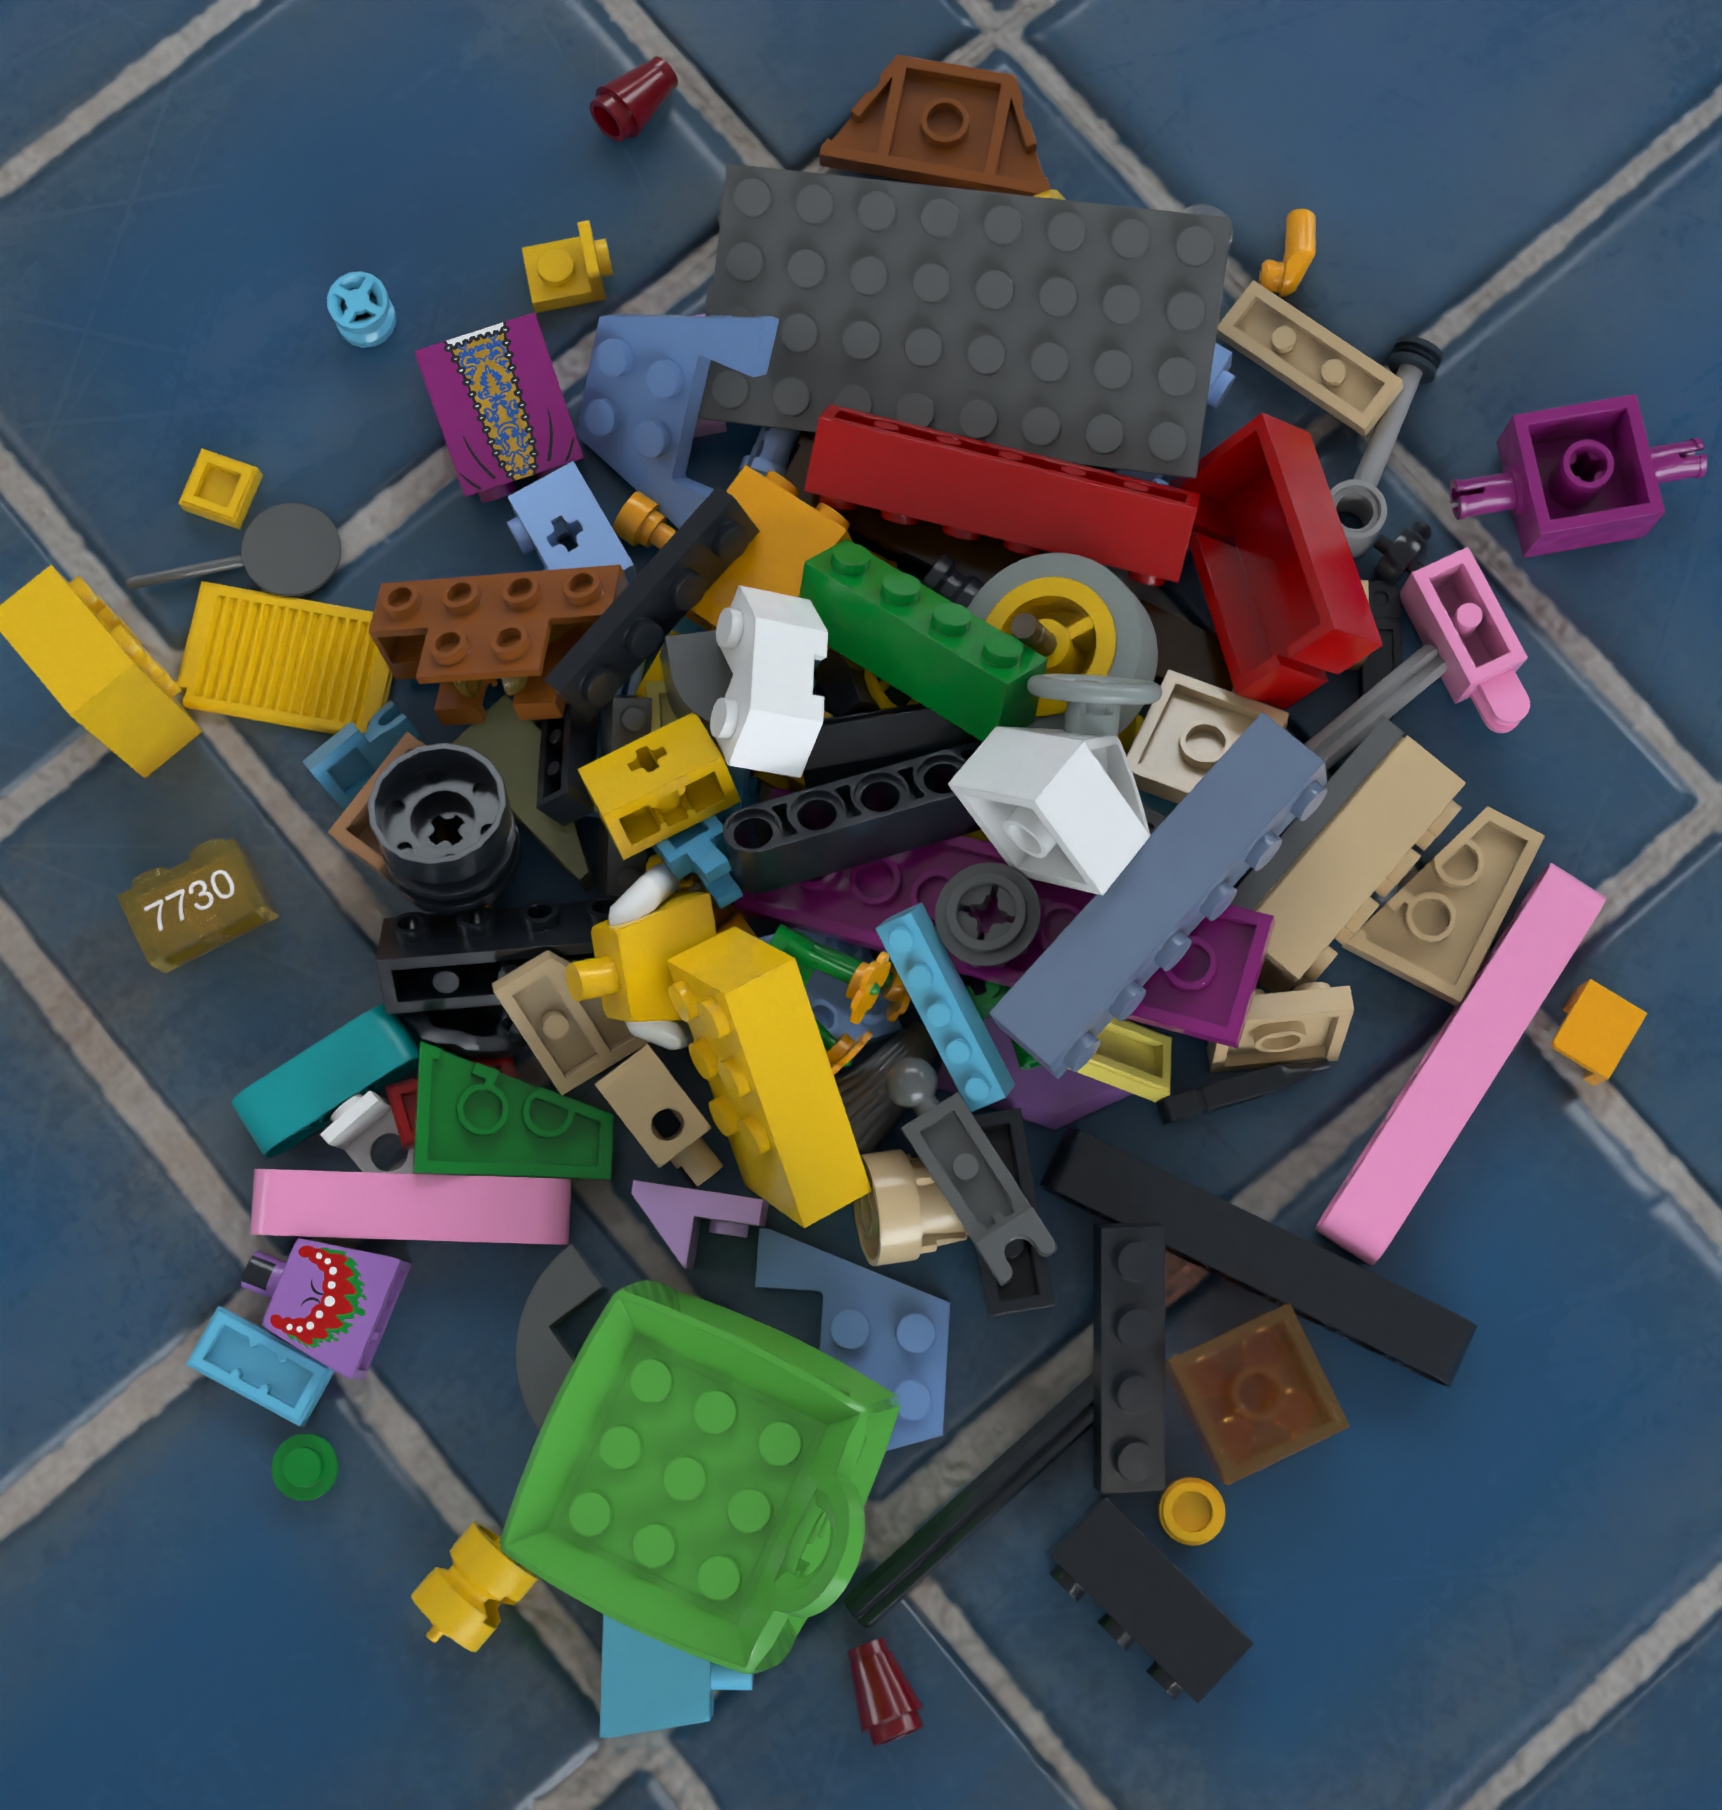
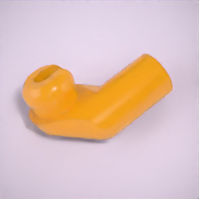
(1299, 252)

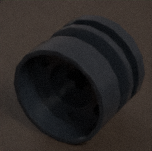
(445, 828)

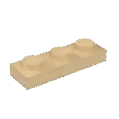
(1309, 358)

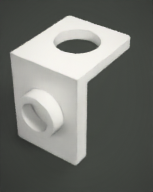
(359, 1125)

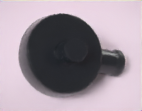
(1402, 553)

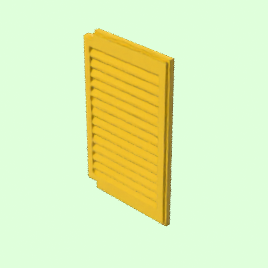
(282, 660)

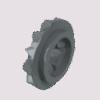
(973, 890)

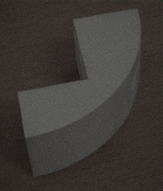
(541, 1351)

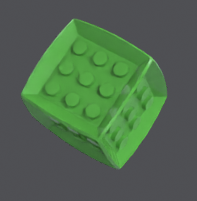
(701, 1477)

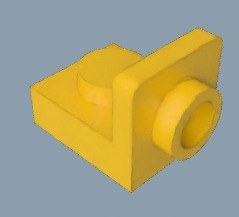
(567, 270)

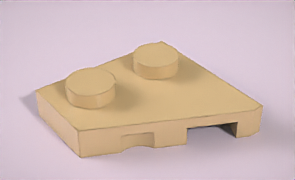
(565, 1035)

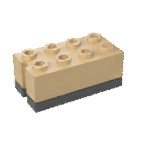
(1348, 848)

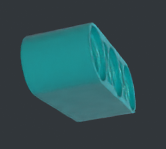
(311, 1086)

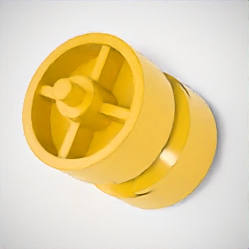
(467, 1596)

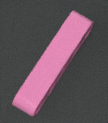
(411, 1206)

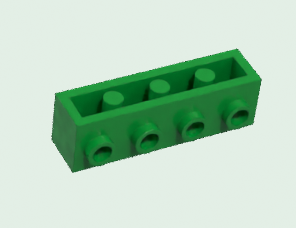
(921, 641)

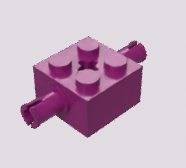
(1579, 476)

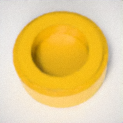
(1191, 1511)

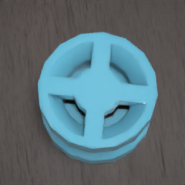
(356, 295)

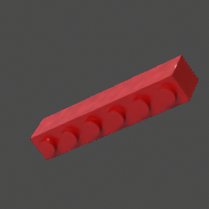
(1000, 494)

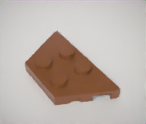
(941, 129)

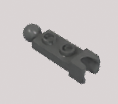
(966, 1168)

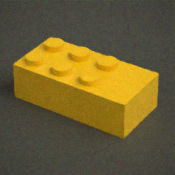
(97, 669)
(768, 1074)

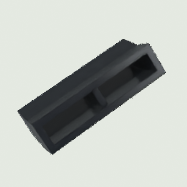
(875, 740)

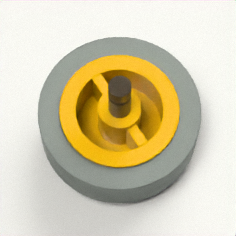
(1074, 618)

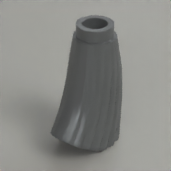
(864, 1091)

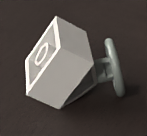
(1059, 798)

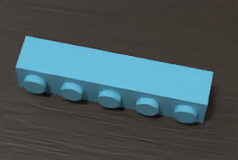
(945, 1007)

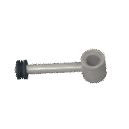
(1415, 363)

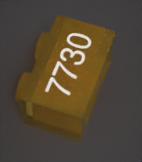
(197, 904)

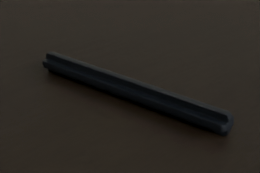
(973, 1507)

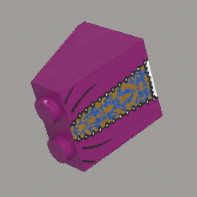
(499, 406)

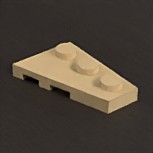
(1452, 908)

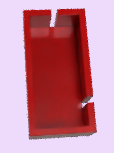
(1290, 589)

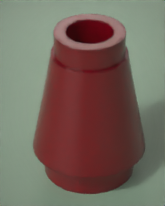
(632, 99)
(883, 1694)

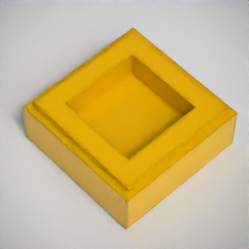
(220, 489)

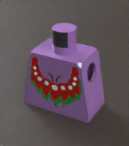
(329, 1301)

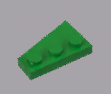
(500, 1126)

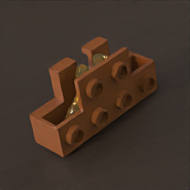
(490, 629)

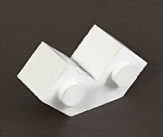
(770, 705)

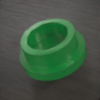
(305, 1467)

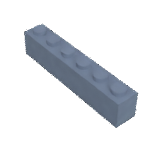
(1162, 896)

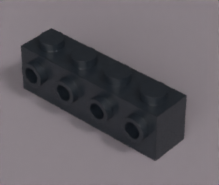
(454, 959)

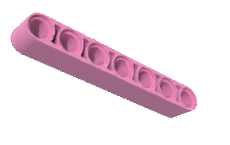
(1460, 1065)

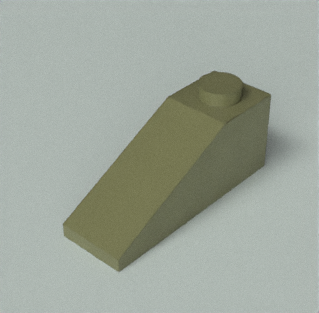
(515, 753)

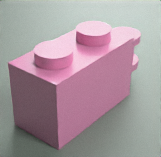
(1465, 622)

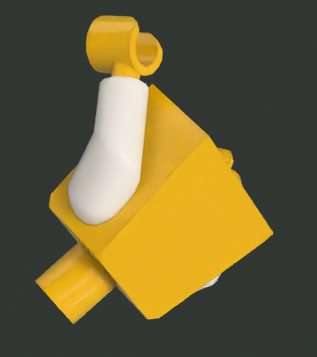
(632, 952)

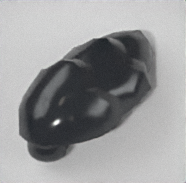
(470, 1031)

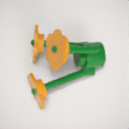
(863, 987)

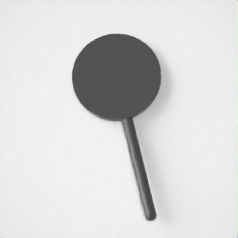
(284, 551)

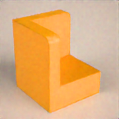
(1596, 1030)

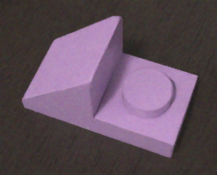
(679, 1212)

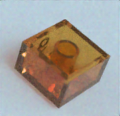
(1255, 1394)

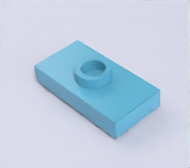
(260, 1366)

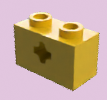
(659, 785)

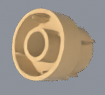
(903, 1210)

